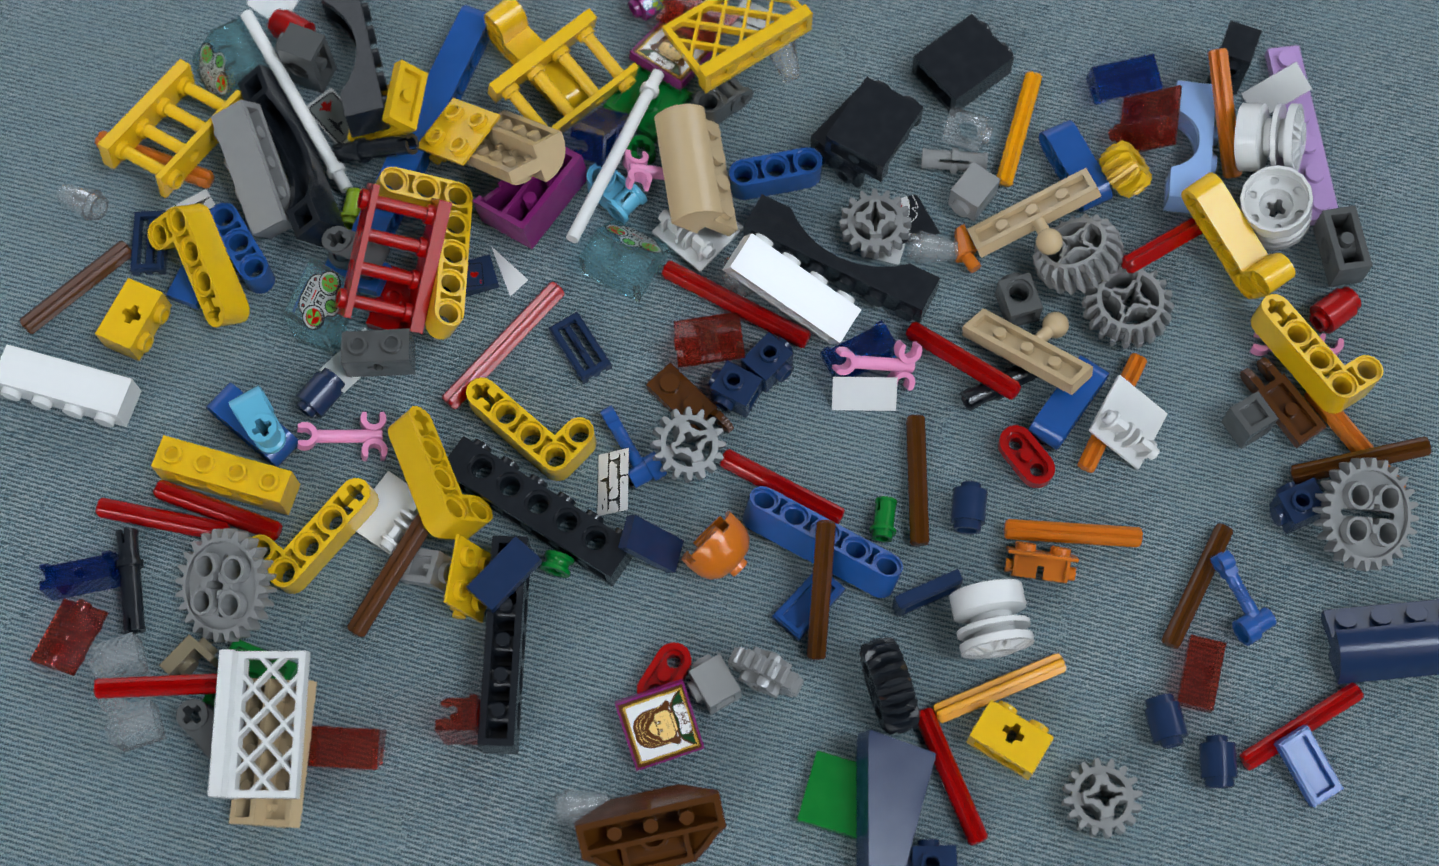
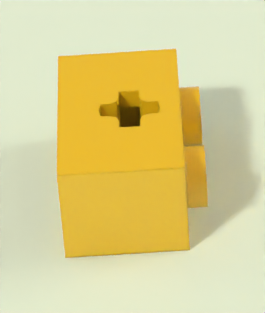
(134, 319)
(991, 734)

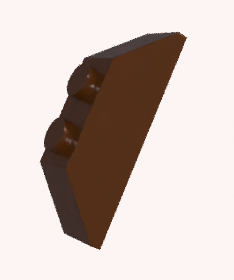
(652, 827)

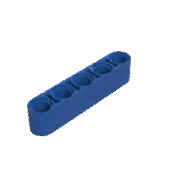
(794, 529)

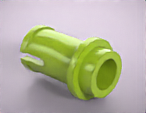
(350, 209)

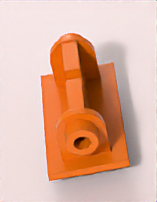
(1055, 562)

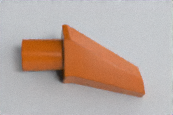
(966, 249)

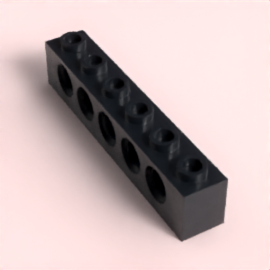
(604, 563)
(503, 667)

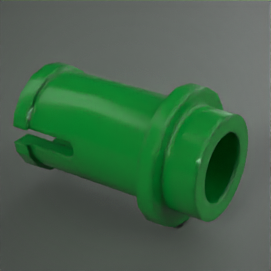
(884, 517)

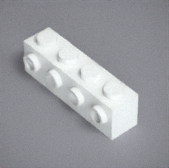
(791, 288)
(67, 386)

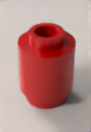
(281, 18)
(1335, 309)

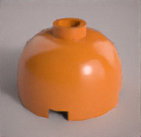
(719, 549)

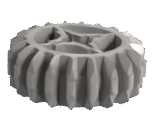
(1079, 260)
(1155, 314)

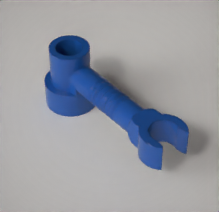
(642, 468)
(1254, 621)

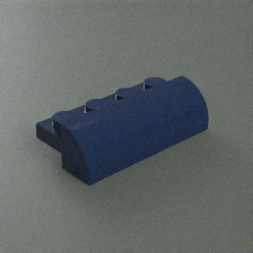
(1383, 641)

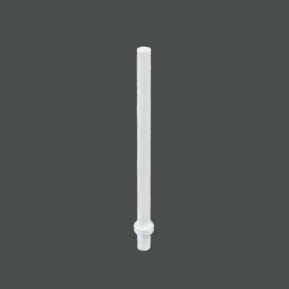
(648, 91)
(335, 169)

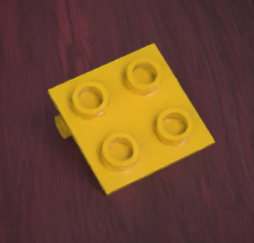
(457, 132)
(465, 565)

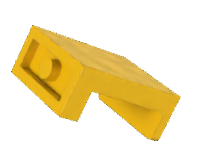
(402, 102)

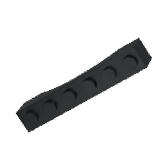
(363, 92)
(311, 199)
(899, 288)

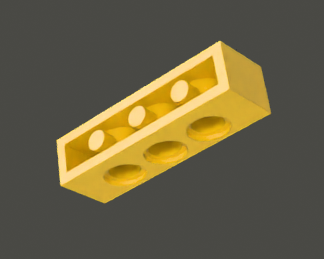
(225, 475)

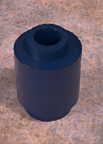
(319, 393)
(968, 508)
(1165, 721)
(1218, 762)

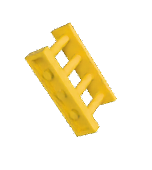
(557, 49)
(148, 112)

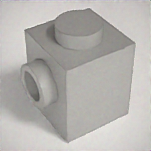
(713, 683)

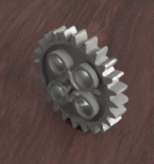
(1374, 490)
(226, 585)

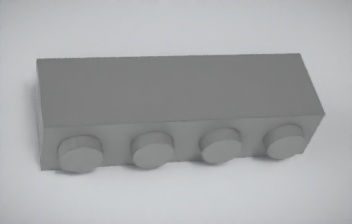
(254, 168)

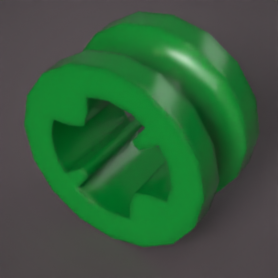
(642, 141)
(557, 563)

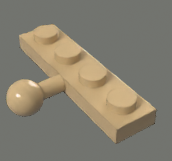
(1035, 215)
(1030, 350)

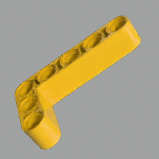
(406, 187)

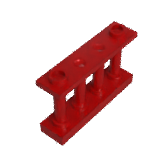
(426, 249)

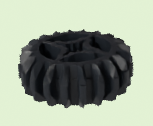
(889, 685)

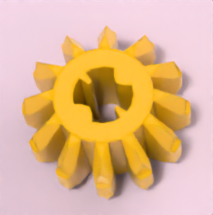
(1125, 169)

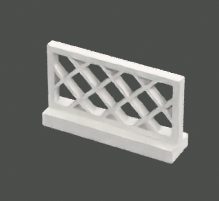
(230, 729)

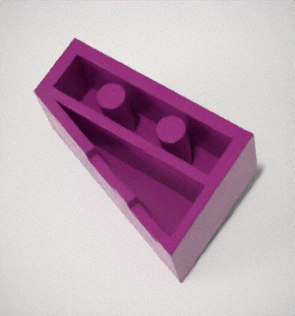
(532, 207)

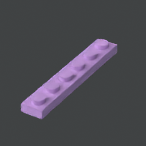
(1314, 160)

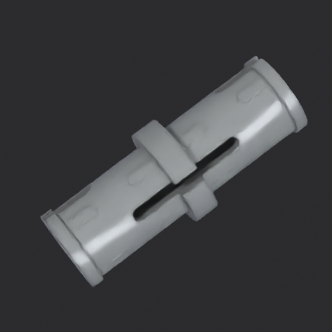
(931, 159)

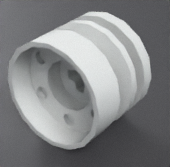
(1262, 137)
(1280, 190)
(991, 611)

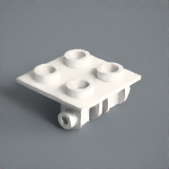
(693, 247)
(1129, 423)
(392, 516)

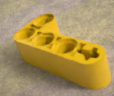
(514, 39)
(1234, 240)
(205, 261)
(1311, 359)
(526, 425)
(432, 480)
(319, 531)

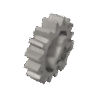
(891, 220)
(692, 457)
(765, 672)
(1103, 814)

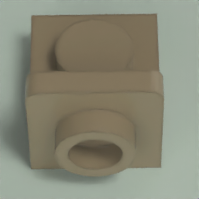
(185, 656)

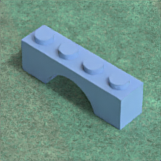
(1197, 123)

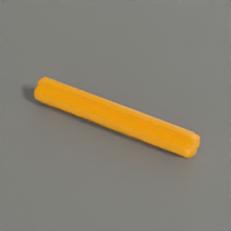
(1019, 128)
(999, 688)

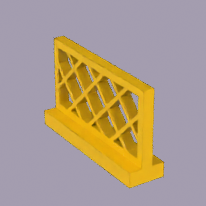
(747, 51)

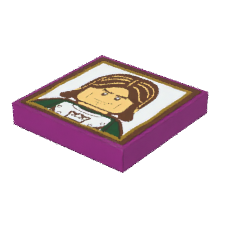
(657, 52)
(659, 724)

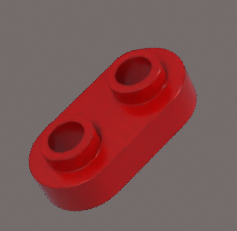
(1027, 457)
(660, 673)

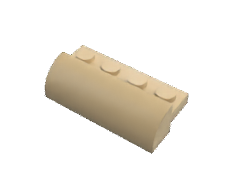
(520, 150)
(695, 170)
(273, 812)

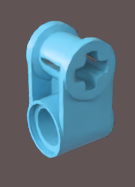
(617, 198)
(257, 418)

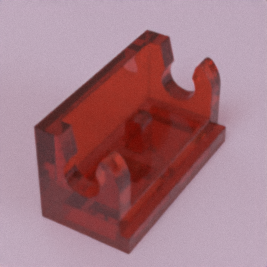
(462, 725)
(346, 747)

